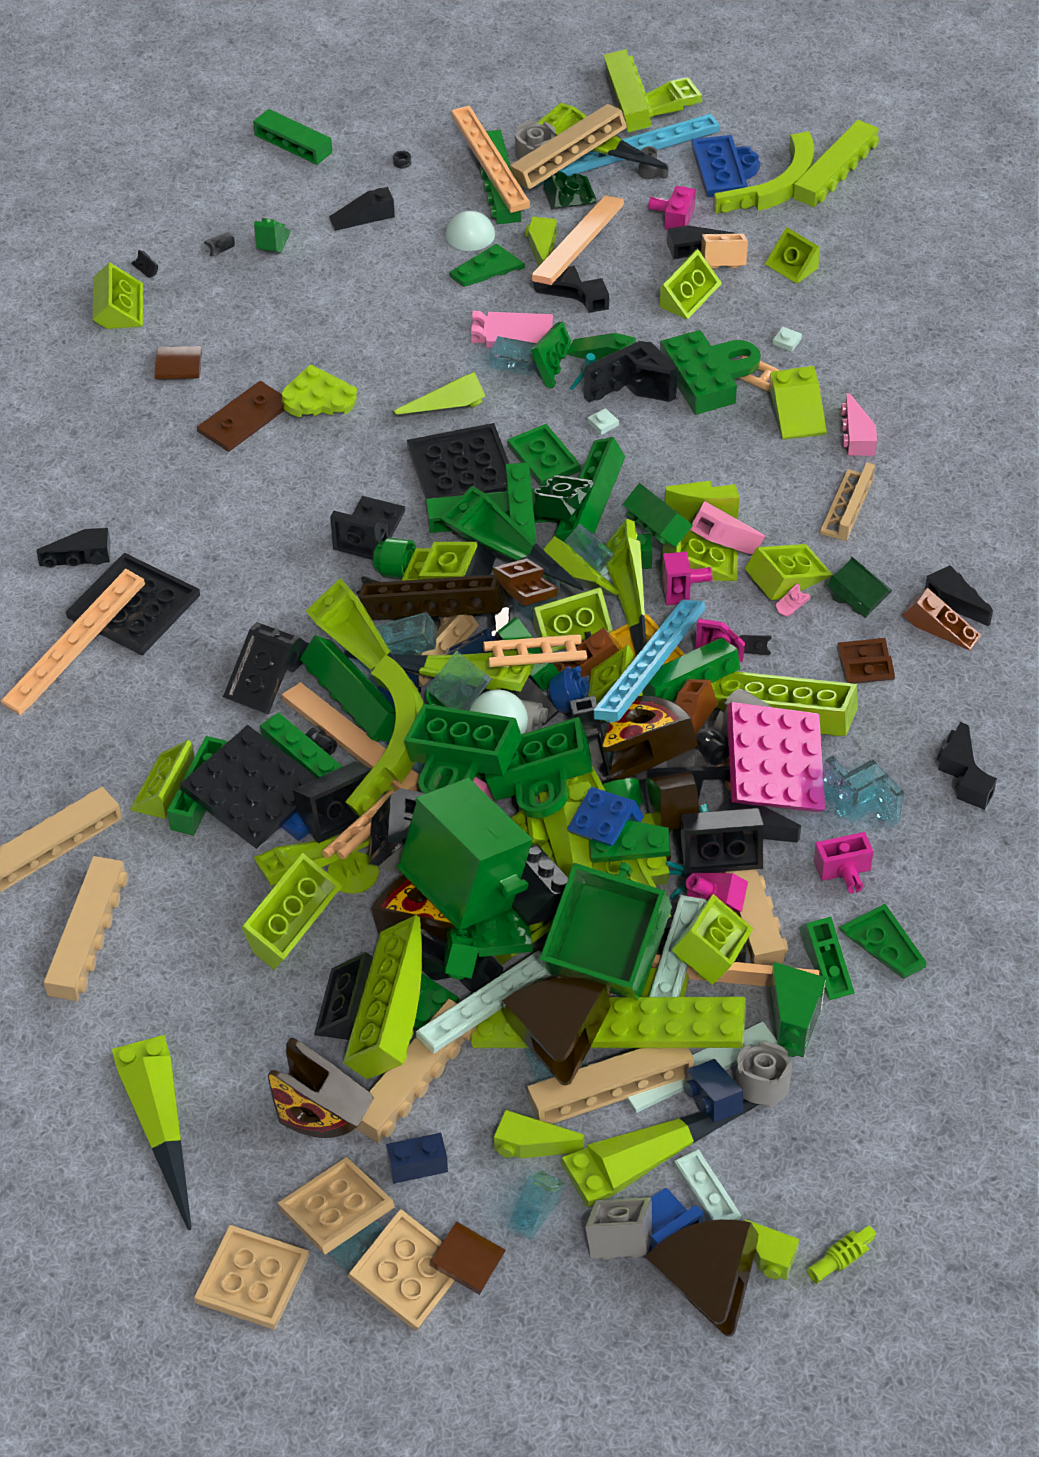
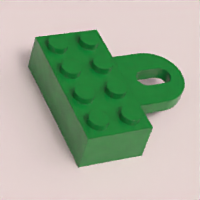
(707, 371)
(460, 744)
(544, 764)

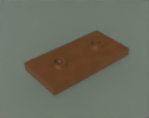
(243, 416)

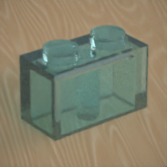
(512, 356)

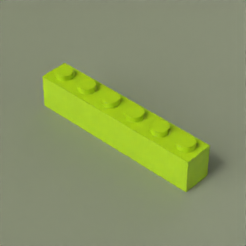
(628, 90)
(836, 163)

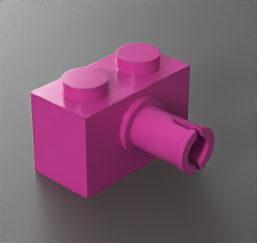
(677, 208)
(678, 577)
(844, 858)
(725, 886)

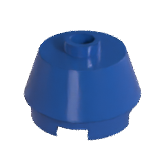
(568, 686)

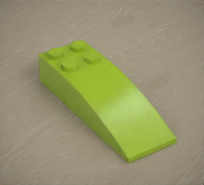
(831, 700)
(388, 1002)

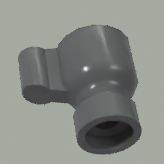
(650, 172)

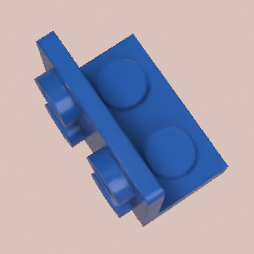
(603, 816)
(670, 1216)

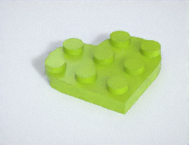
(318, 393)

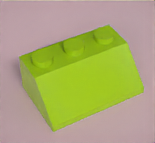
(117, 299)

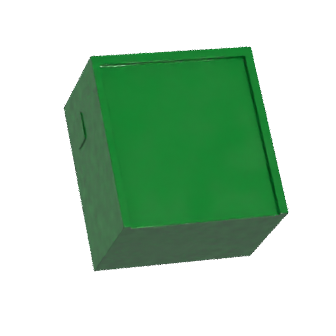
(465, 854)
(607, 930)

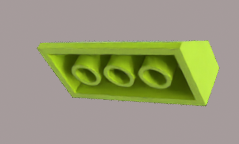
(289, 910)

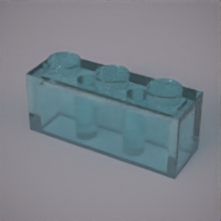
(410, 634)

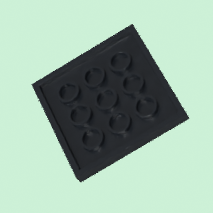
(459, 459)
(148, 611)
(248, 786)

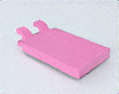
(510, 325)

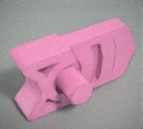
(792, 601)

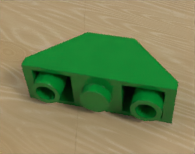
(270, 235)

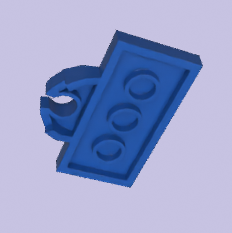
(723, 164)

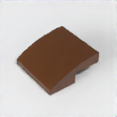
(178, 362)
(525, 581)
(865, 661)
(467, 1257)

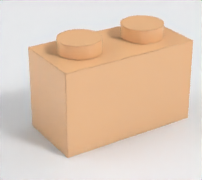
(724, 249)

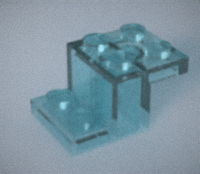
(862, 791)

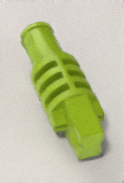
(842, 1254)

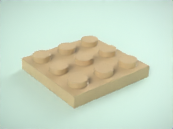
(335, 1205)
(400, 1273)
(252, 1277)

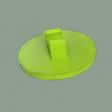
(354, 873)

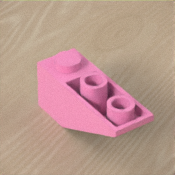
(859, 429)
(725, 530)

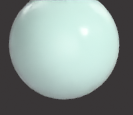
(470, 231)
(503, 704)

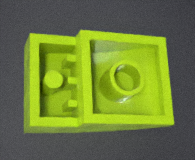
(689, 497)
(440, 561)
(608, 672)

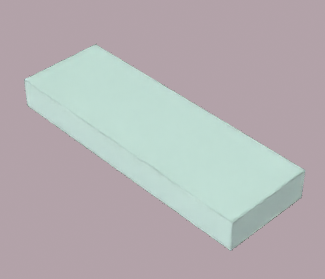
(706, 1187)

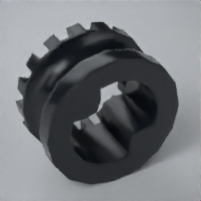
(402, 163)

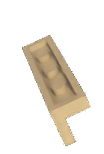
(852, 506)
(451, 631)

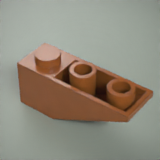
(937, 618)
(598, 648)
(697, 700)

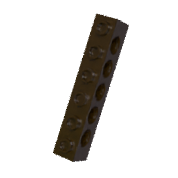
(435, 596)

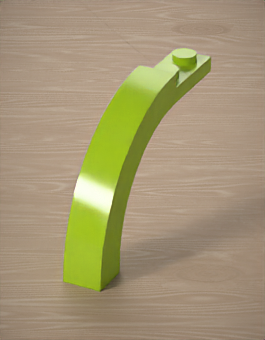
(774, 191)
(395, 761)

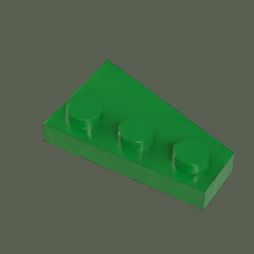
(485, 265)
(550, 351)
(635, 842)
(886, 941)

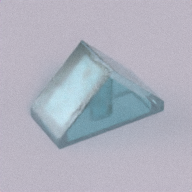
(590, 547)

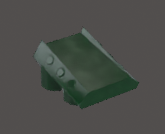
(568, 190)
(560, 496)
(858, 588)

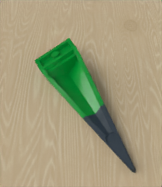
(481, 519)

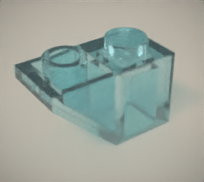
(536, 1203)

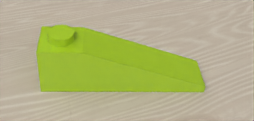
(457, 393)

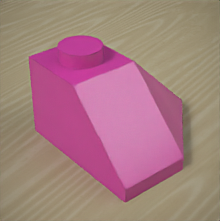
(712, 630)

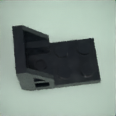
(622, 368)
(366, 527)
(263, 665)
(391, 825)

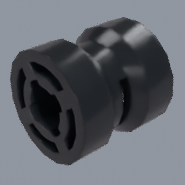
(319, 736)
(713, 748)

